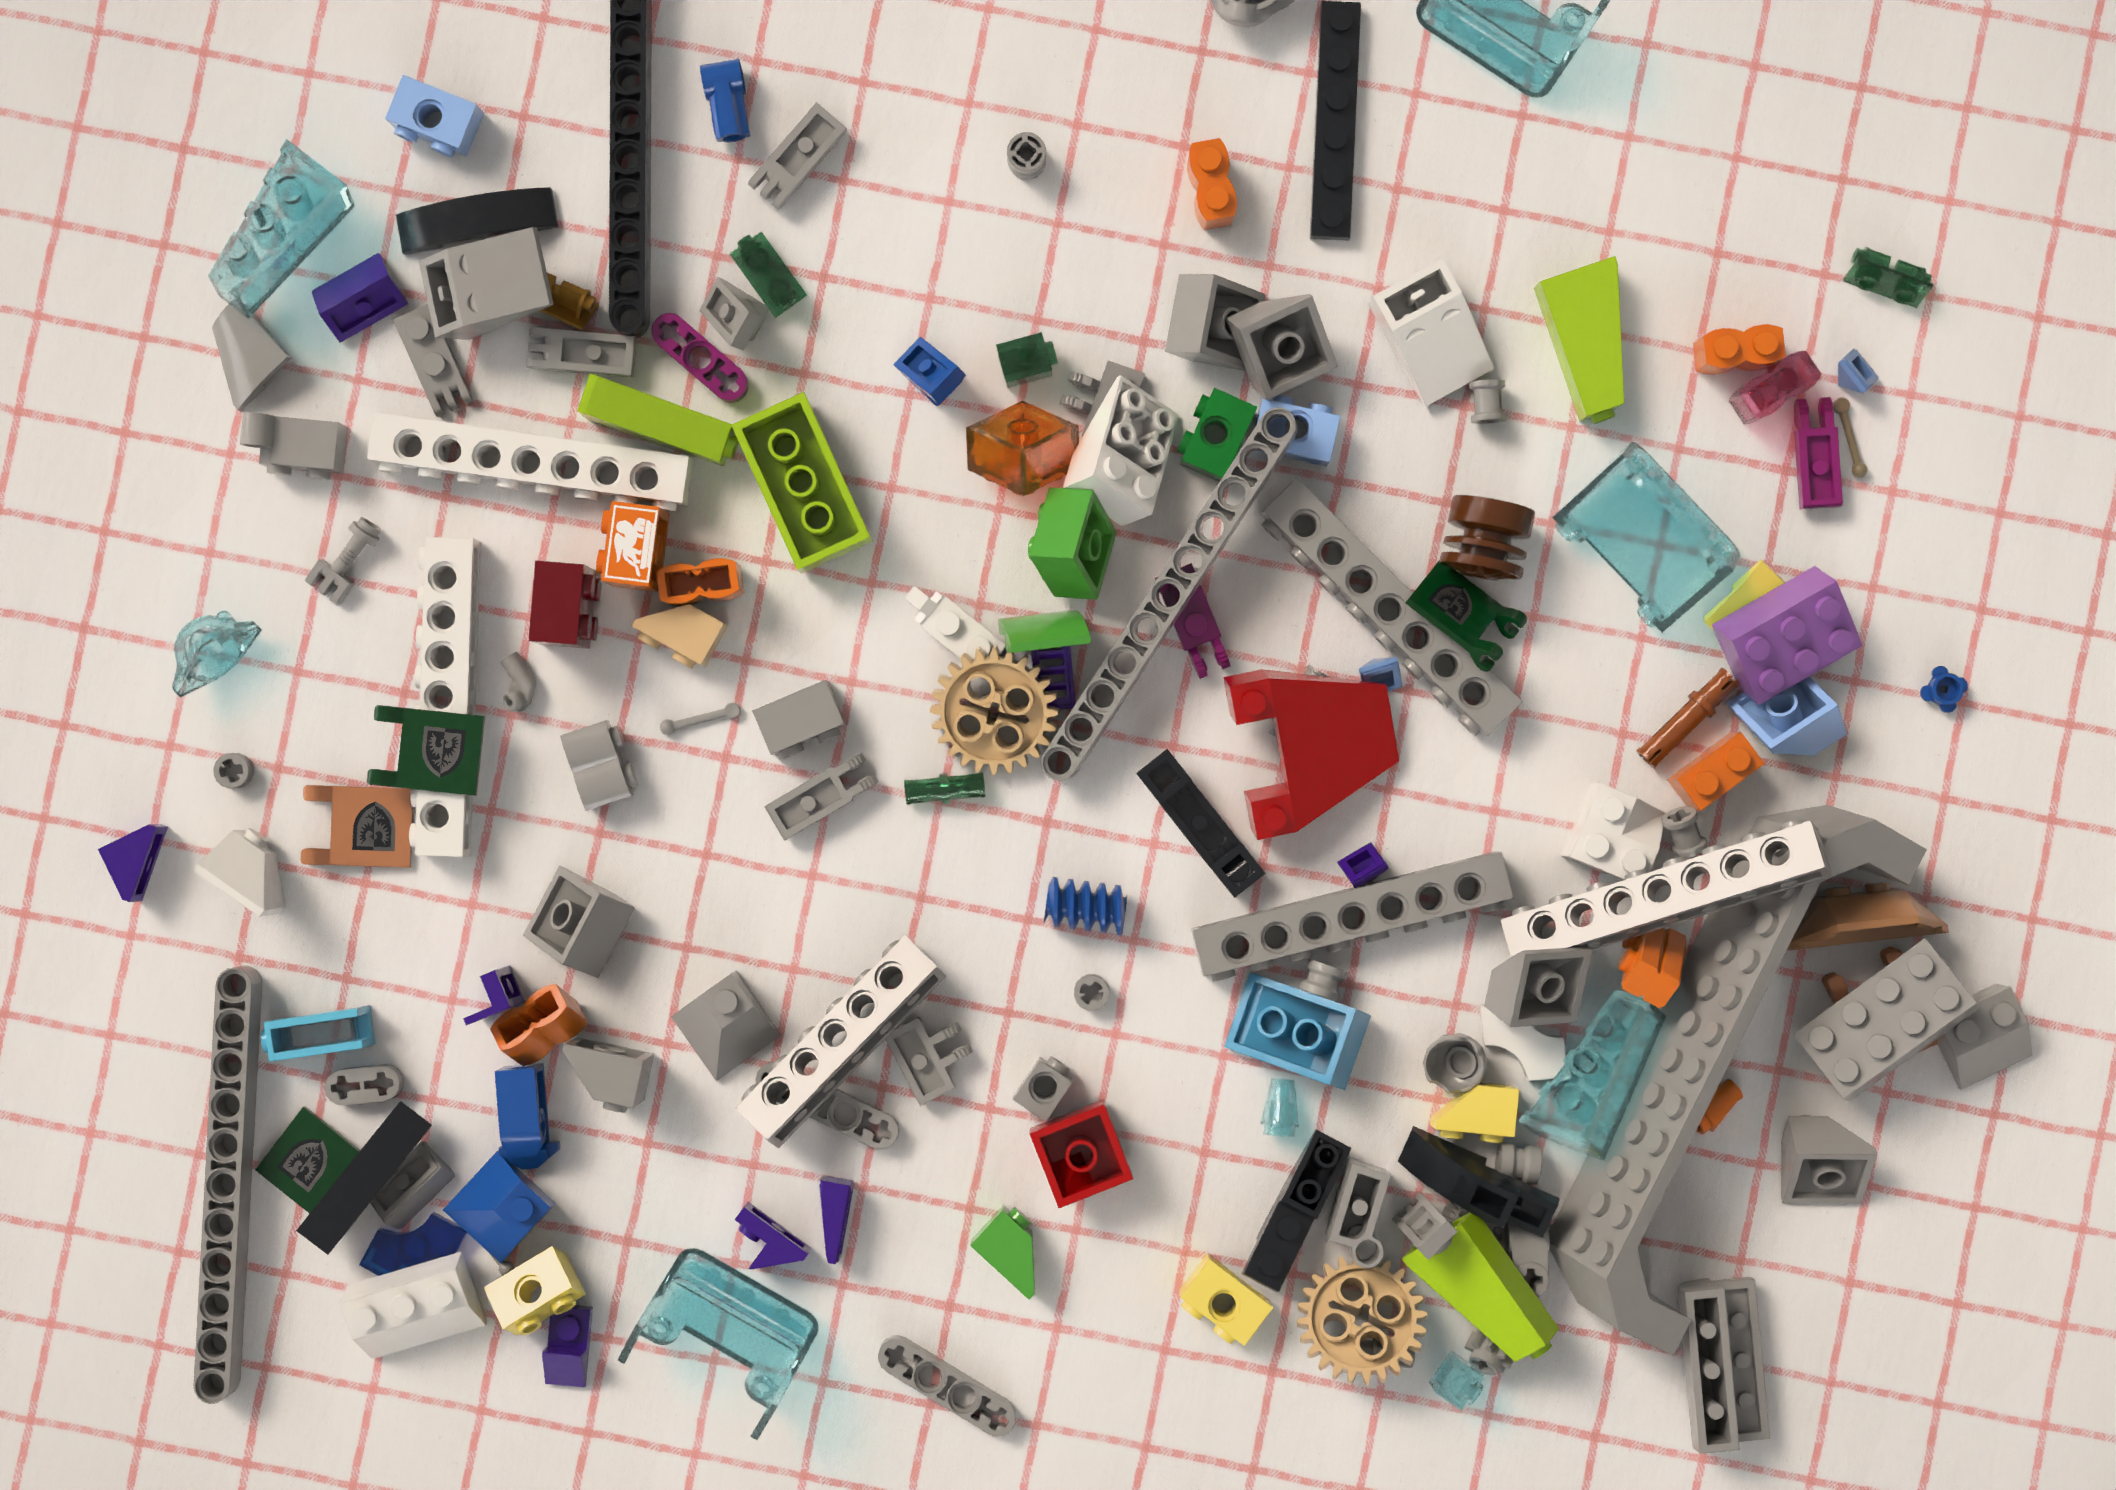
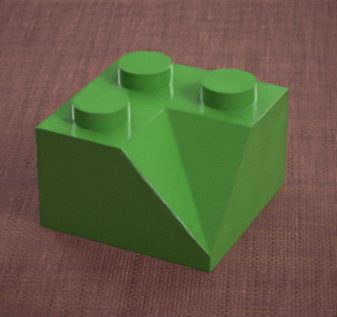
(1072, 543)

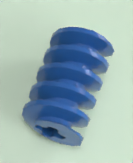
(1086, 905)

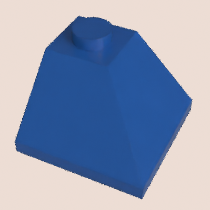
(499, 1207)

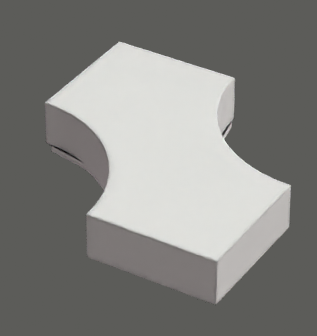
(1537, 1053)

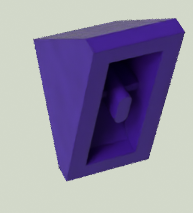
(132, 860)

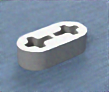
(365, 1093)

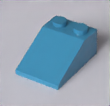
(1297, 1031)

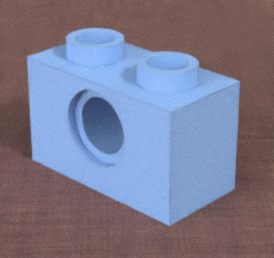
(417, 100)
(1320, 426)

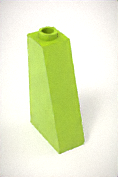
(1586, 334)
(657, 420)
(1487, 1289)

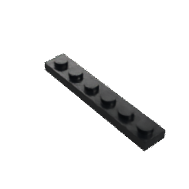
(1335, 120)

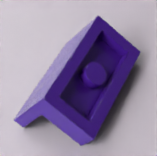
(358, 298)
(502, 993)

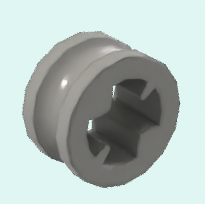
(238, 759)
(1089, 979)

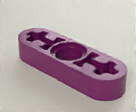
(685, 331)

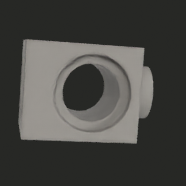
(1043, 1105)

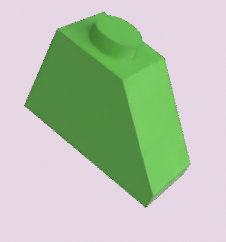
(1009, 1248)

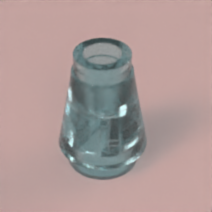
(1280, 1109)

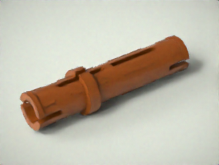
(1701, 705)

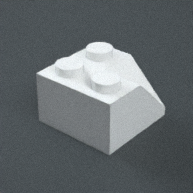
(1615, 832)

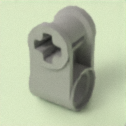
(1529, 1252)

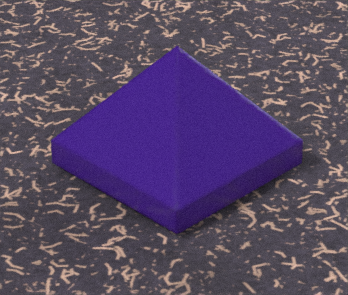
(1363, 865)

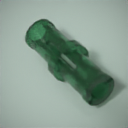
(944, 788)

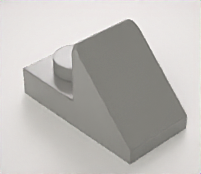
(733, 313)

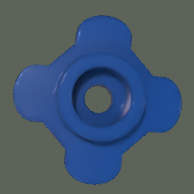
(1955, 689)

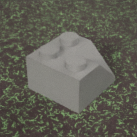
(1282, 344)

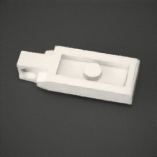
(952, 625)

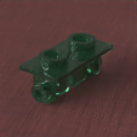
(767, 273)
(1904, 283)

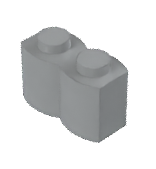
(598, 765)

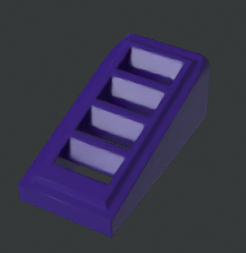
(1065, 653)
(835, 1205)

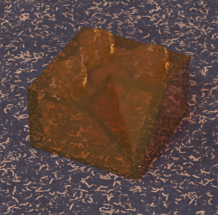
(1021, 447)

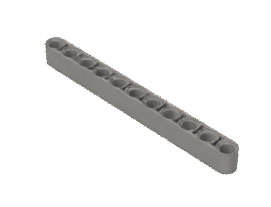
(1185, 582)
(216, 1198)

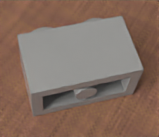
(800, 718)

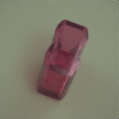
(1778, 384)

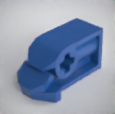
(523, 1116)

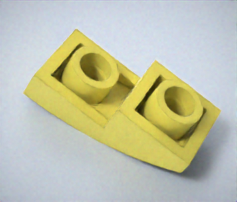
(1749, 587)

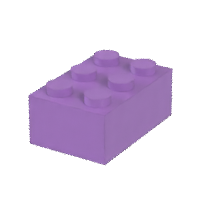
(1787, 634)

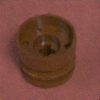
(1487, 537)

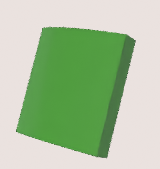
(1044, 631)

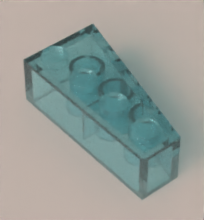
(279, 229)

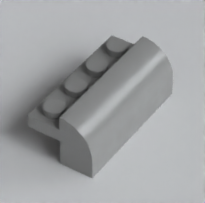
(1723, 1363)

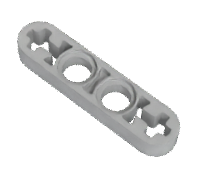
(825, 1115)
(943, 1391)

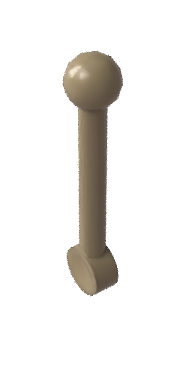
(1841, 407)

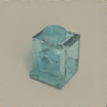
(1457, 1381)

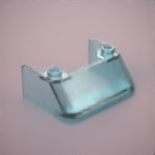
(1512, 37)
(733, 1317)

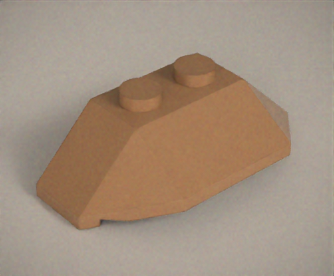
(1864, 917)

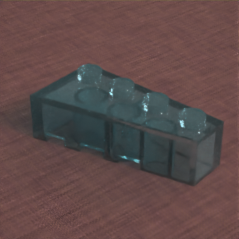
(1598, 1078)

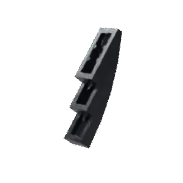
(364, 1177)

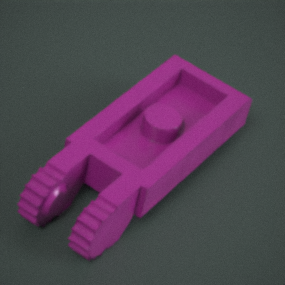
(1817, 457)
(1196, 626)

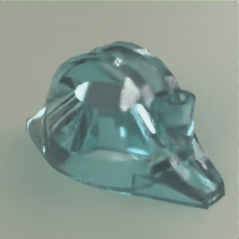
(209, 649)

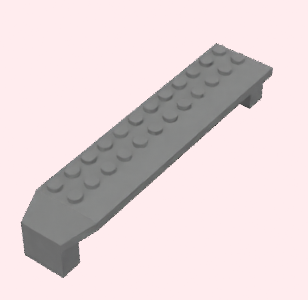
(1703, 1026)

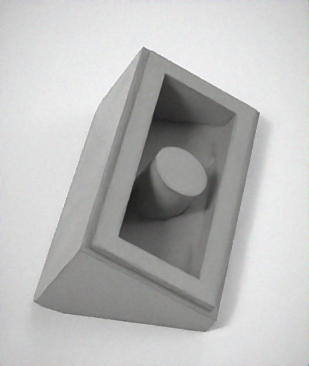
(412, 1186)

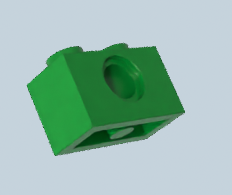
(1222, 410)

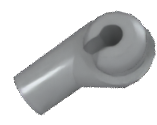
(522, 683)

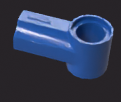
(724, 90)

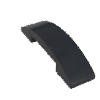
(475, 217)
(1200, 823)

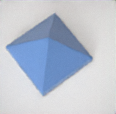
(1855, 372)
(1382, 671)

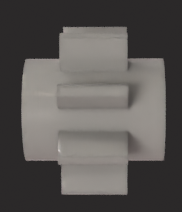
(1486, 1355)

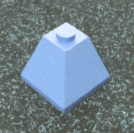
(1794, 721)

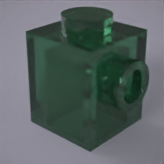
(1026, 359)

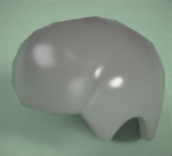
(1455, 1063)

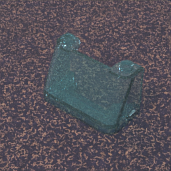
(1649, 535)

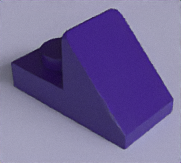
(780, 1245)
(568, 1347)

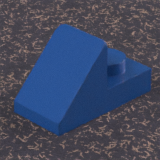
(930, 371)

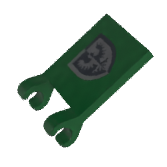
(1464, 613)
(435, 751)
(307, 1159)

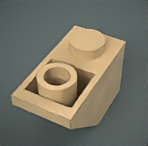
(685, 630)

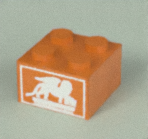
(633, 545)

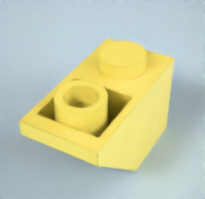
(1484, 1110)

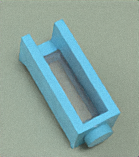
(318, 1033)

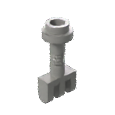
(364, 533)

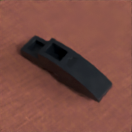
(1474, 1186)
(1295, 1210)

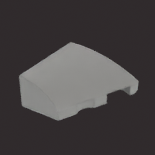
(247, 354)

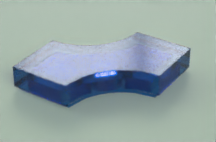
(399, 1250)

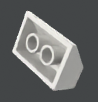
(412, 1306)

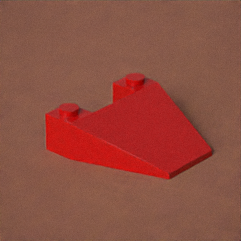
(1328, 739)

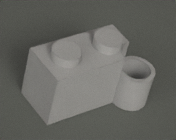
(296, 444)
(1358, 1208)

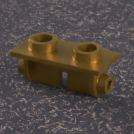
(570, 303)

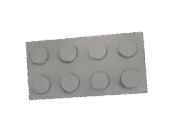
(1886, 1020)

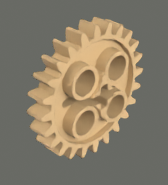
(985, 744)
(1345, 1351)

